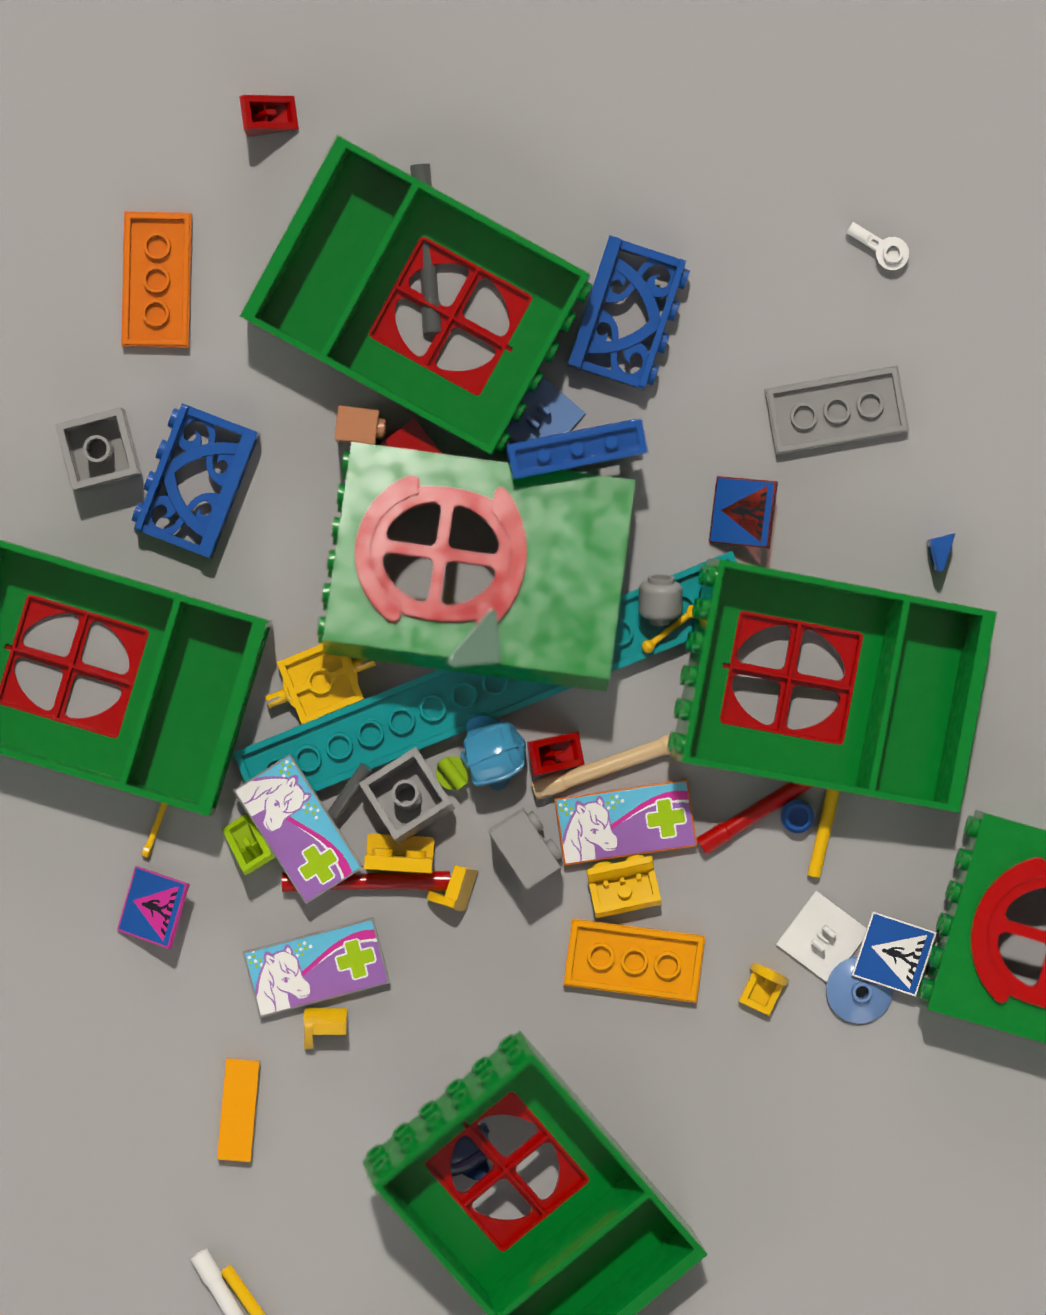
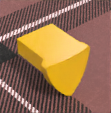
(458, 889)
(762, 988)
(323, 1022)

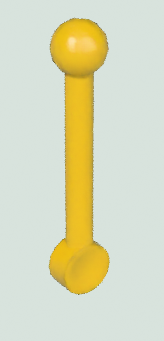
(649, 645)
(149, 845)

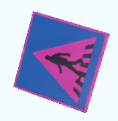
(153, 907)

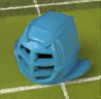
(492, 751)

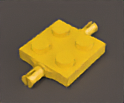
(318, 683)

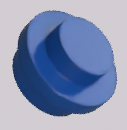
(797, 816)

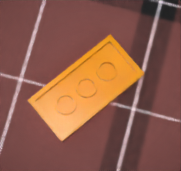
(634, 960)

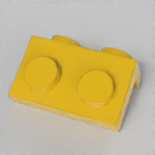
(623, 886)

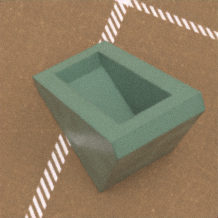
(480, 645)

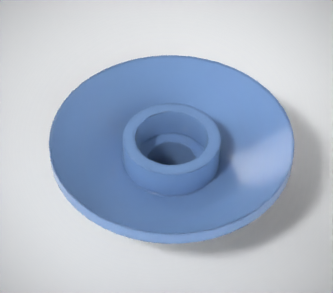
(842, 996)

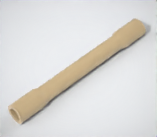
(562, 781)

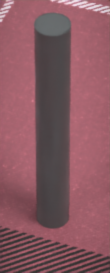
(349, 792)

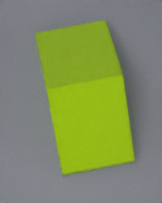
(247, 844)

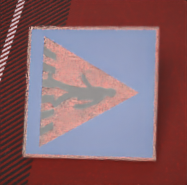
(743, 512)

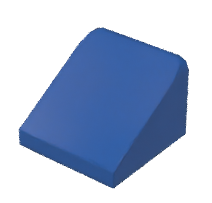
(939, 551)

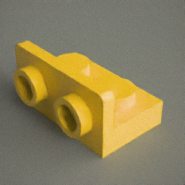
(410, 856)

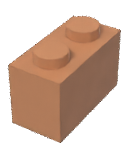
(359, 426)

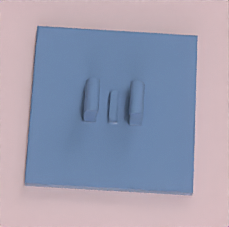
(546, 414)

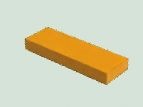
(238, 1109)

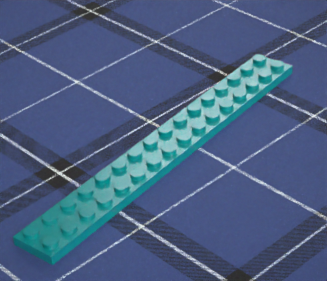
(439, 704)

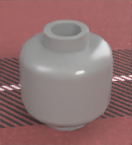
(660, 599)

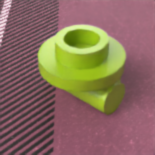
(452, 773)

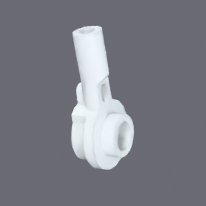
(890, 253)

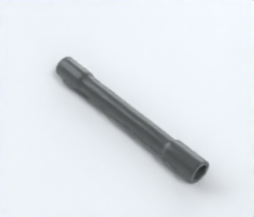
(428, 275)

